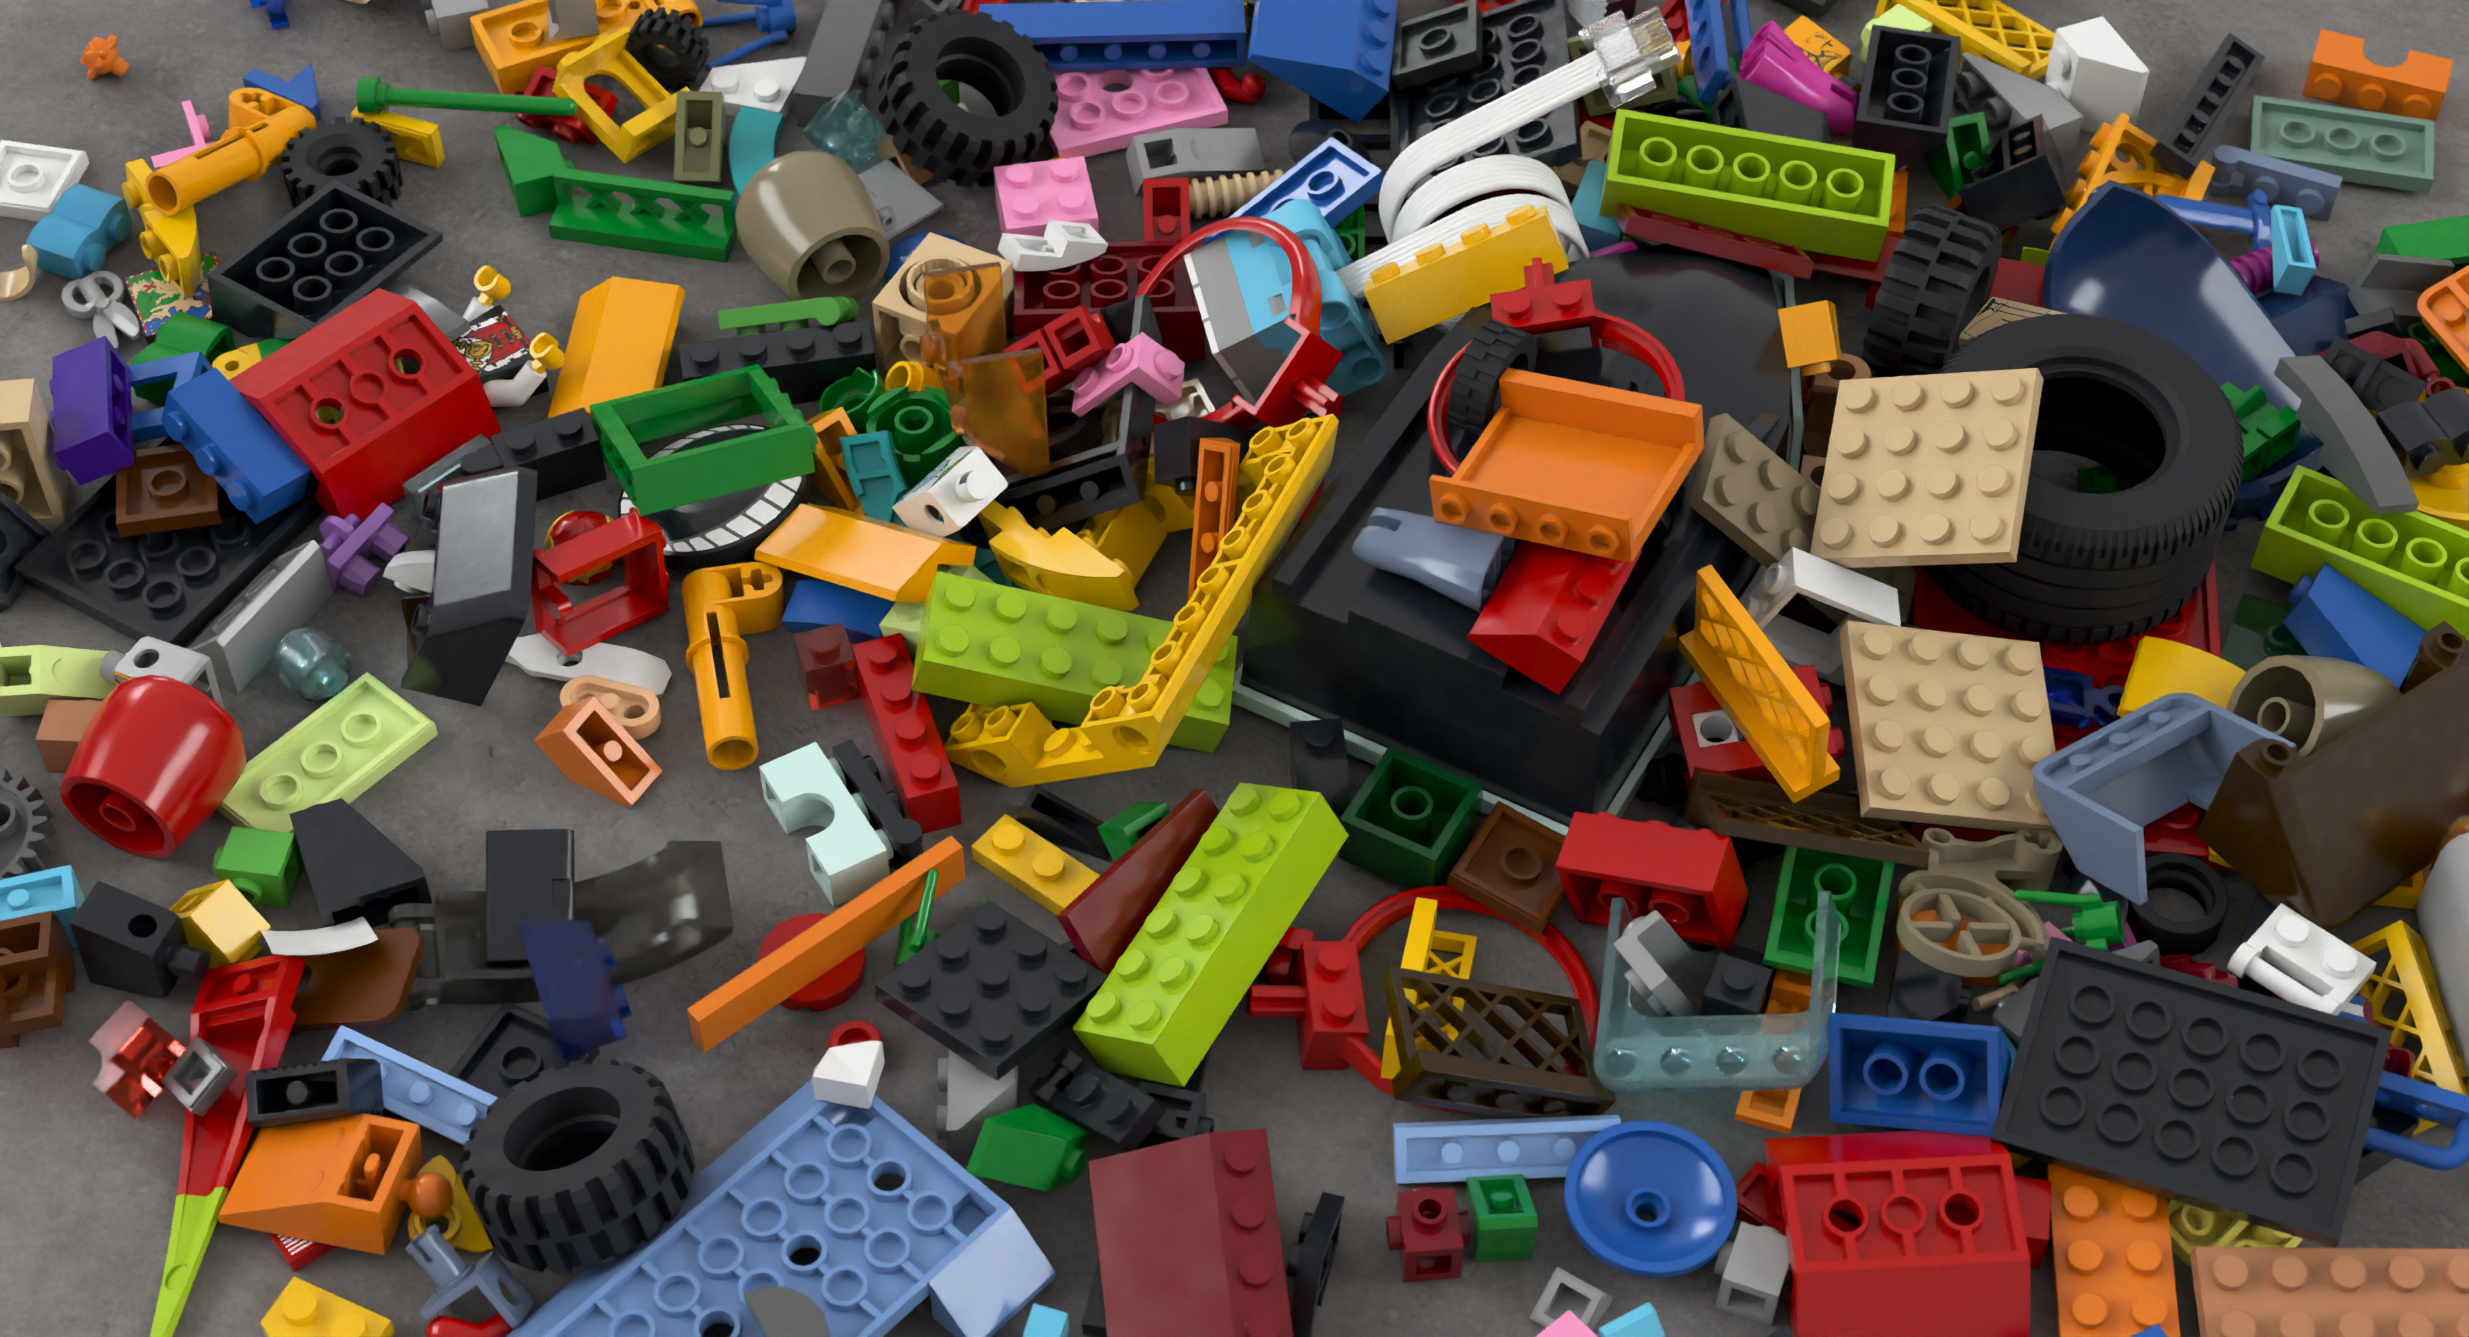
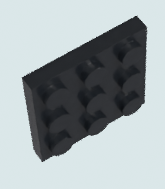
(991, 989)

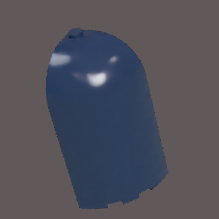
(2152, 269)

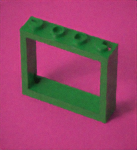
(709, 469)

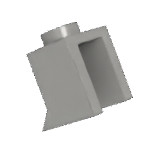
(572, 19)

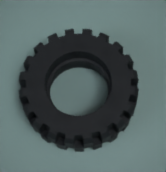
(991, 61)
(1931, 292)
(577, 1165)

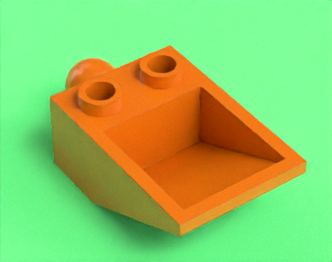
(336, 1182)

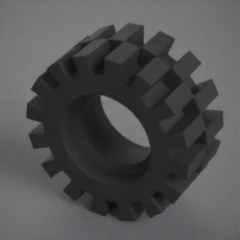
(676, 35)

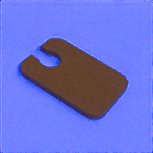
(359, 984)

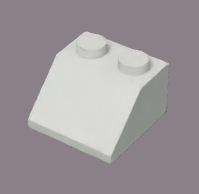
(2096, 72)

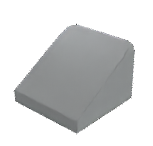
(1571, 1293)

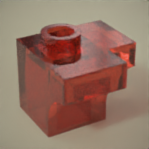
(134, 1058)

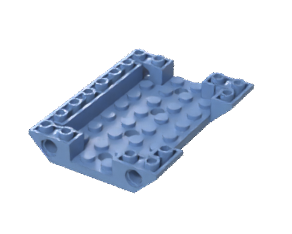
(810, 1184)

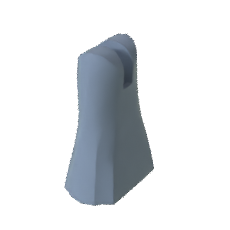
(1437, 554)

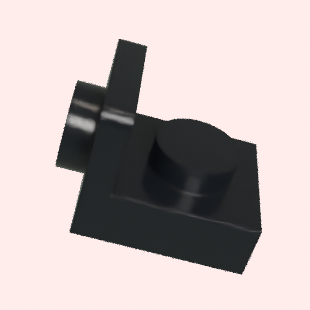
(1183, 1116)

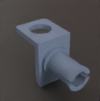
(457, 1278)

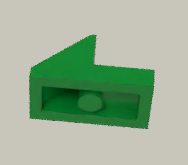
(1502, 1218)

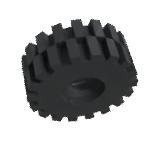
(341, 149)

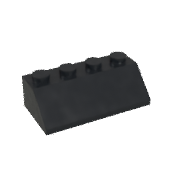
(1906, 93)
(799, 359)

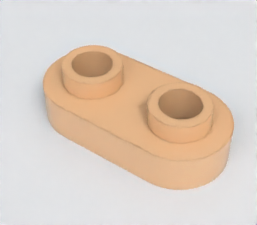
(630, 705)

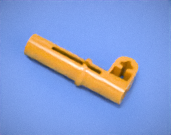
(255, 140)
(718, 616)

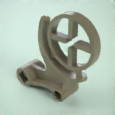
(1969, 881)

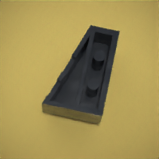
(2019, 178)

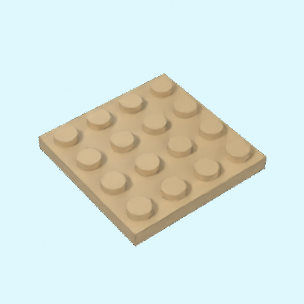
(1928, 469)
(1946, 726)

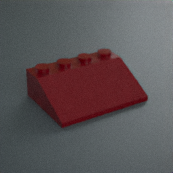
(1110, 280)
(1191, 1239)

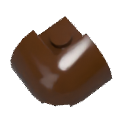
(33, 975)

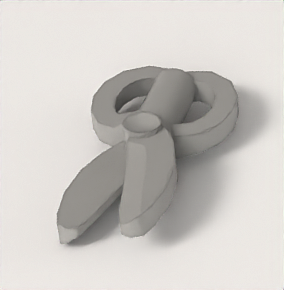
(105, 310)

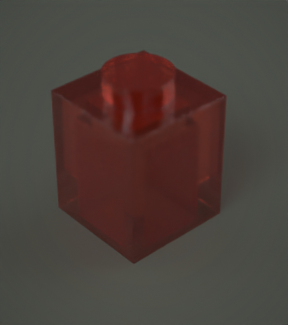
(826, 666)

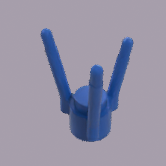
(773, 17)

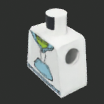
(956, 488)

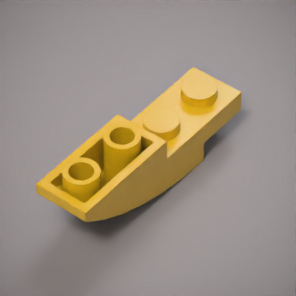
(167, 238)
(1056, 563)

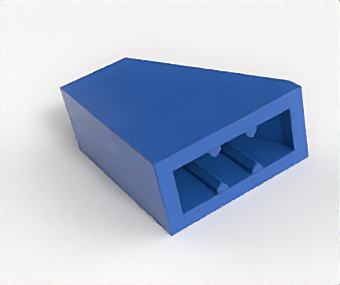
(2348, 623)

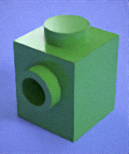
(260, 865)

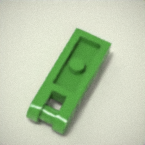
(789, 315)

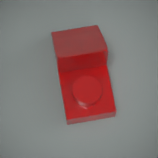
(1166, 209)

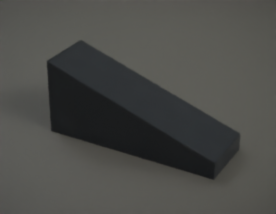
(1062, 823)

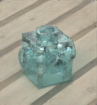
(845, 129)

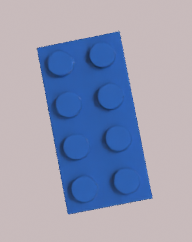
(1328, 177)

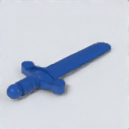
(2251, 221)

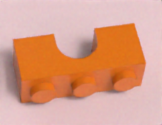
(2348, 78)

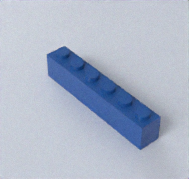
(1131, 33)

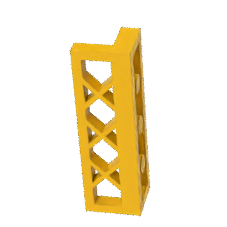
(1418, 956)
(2423, 1007)

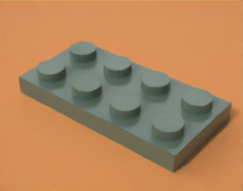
(2345, 142)

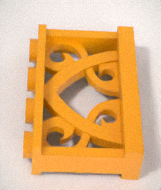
(2150, 179)

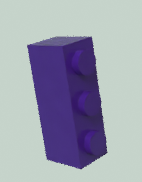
(91, 411)

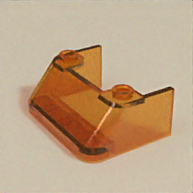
(991, 394)

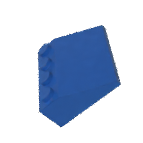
(1328, 49)

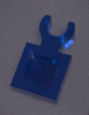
(2075, 700)

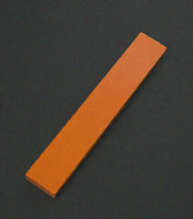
(823, 945)

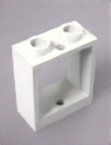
(1829, 583)

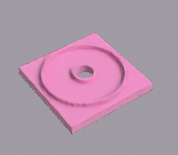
(1157, 100)

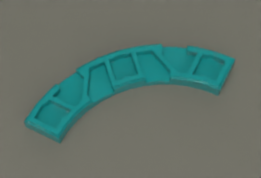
(752, 144)
(880, 485)

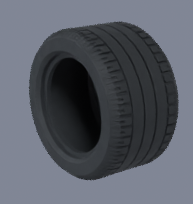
(2122, 558)

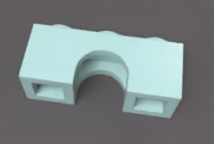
(810, 791)

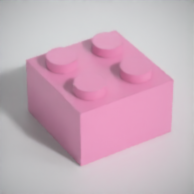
(1043, 192)

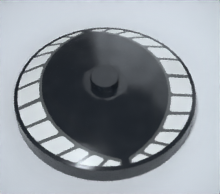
(725, 526)

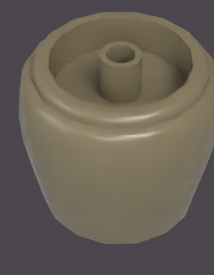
(812, 227)
(2310, 698)

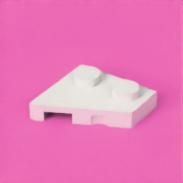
(756, 85)

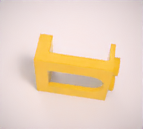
(609, 57)

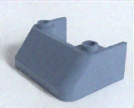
(2133, 774)

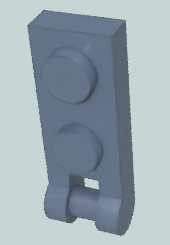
(2280, 180)

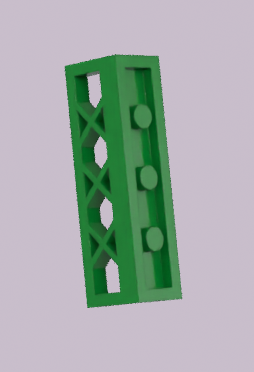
(645, 223)

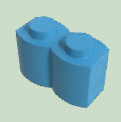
(80, 231)

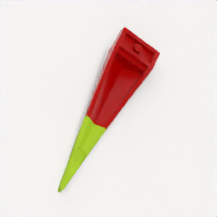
(247, 1020)

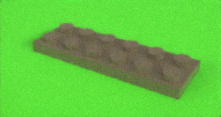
(1769, 506)

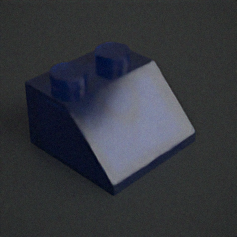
(574, 983)

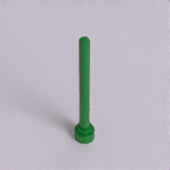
(378, 96)

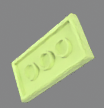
(328, 756)

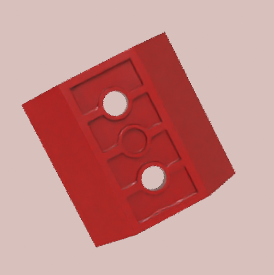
(390, 419)
(1907, 1262)

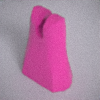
(1782, 67)

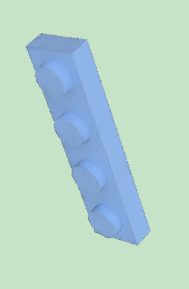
(417, 1089)
(1491, 1147)

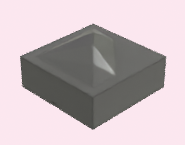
(199, 1076)

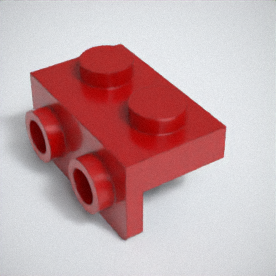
(564, 127)

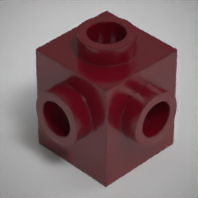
(1428, 1234)

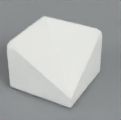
(849, 1074)

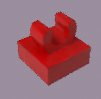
(1285, 954)

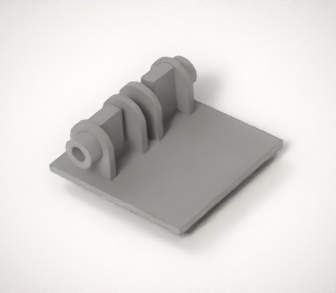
(897, 197)

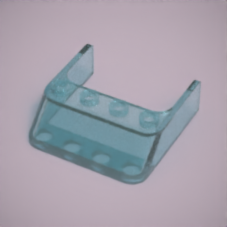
(1714, 1051)

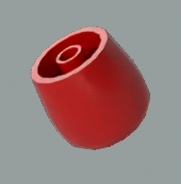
(153, 765)

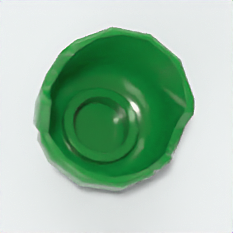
(854, 395)

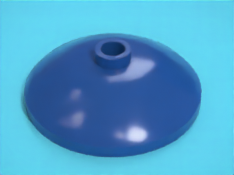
(1655, 1173)

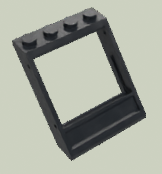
(1098, 477)

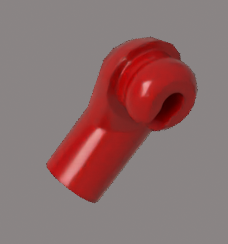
(1245, 91)
(454, 1327)

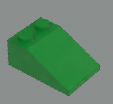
(1861, 899)

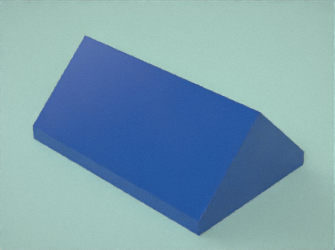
(1916, 1074)

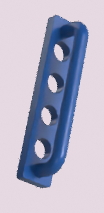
(1709, 43)
(2428, 1104)

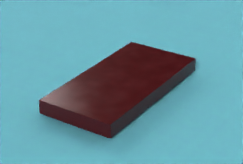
(1713, 240)
(1119, 901)

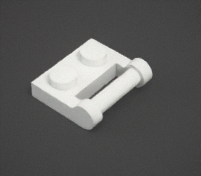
(2306, 955)

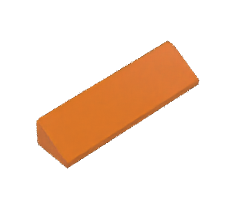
(1213, 502)

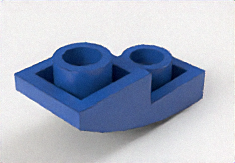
(826, 603)

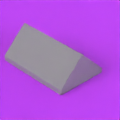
(267, 608)

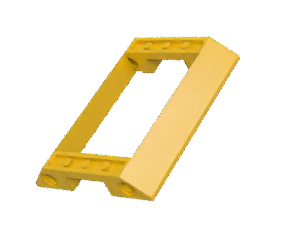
(1135, 723)

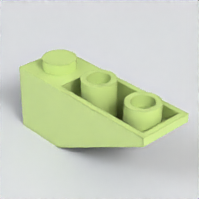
(45, 672)

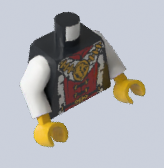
(499, 351)

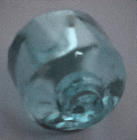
(312, 663)

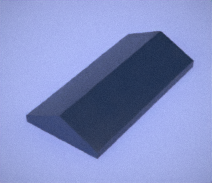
(2314, 317)

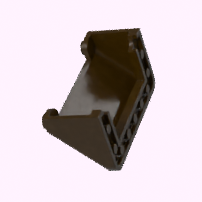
(2361, 809)

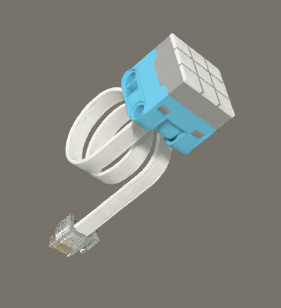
(1247, 276)

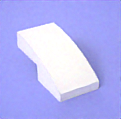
(1060, 247)

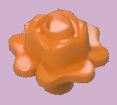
(102, 57)

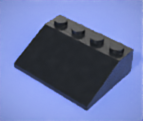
(316, 263)

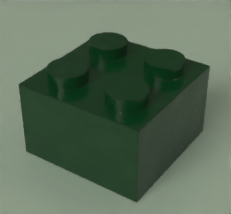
(1410, 821)

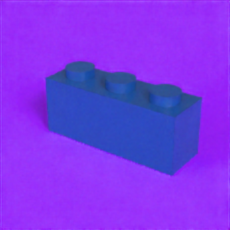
(235, 445)

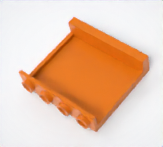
(1573, 465)

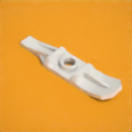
(604, 660)

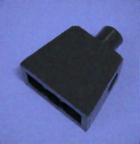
(134, 943)

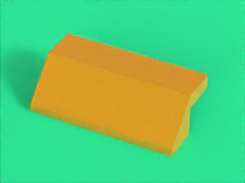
(617, 343)
(861, 552)

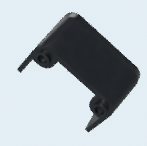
(479, 581)

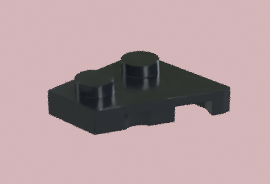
(1312, 1261)

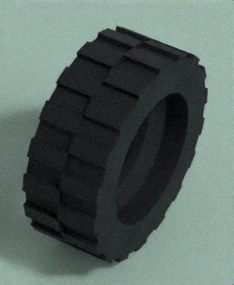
(1476, 386)

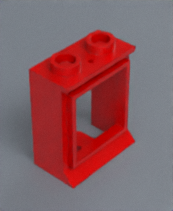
(636, 601)

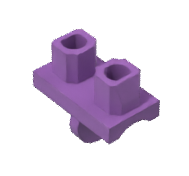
(351, 543)

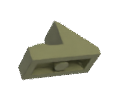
(699, 137)

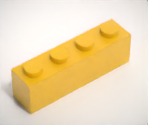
(1463, 274)

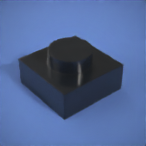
(2382, 320)

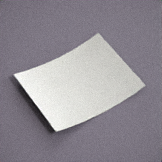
(322, 940)

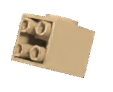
(900, 306)

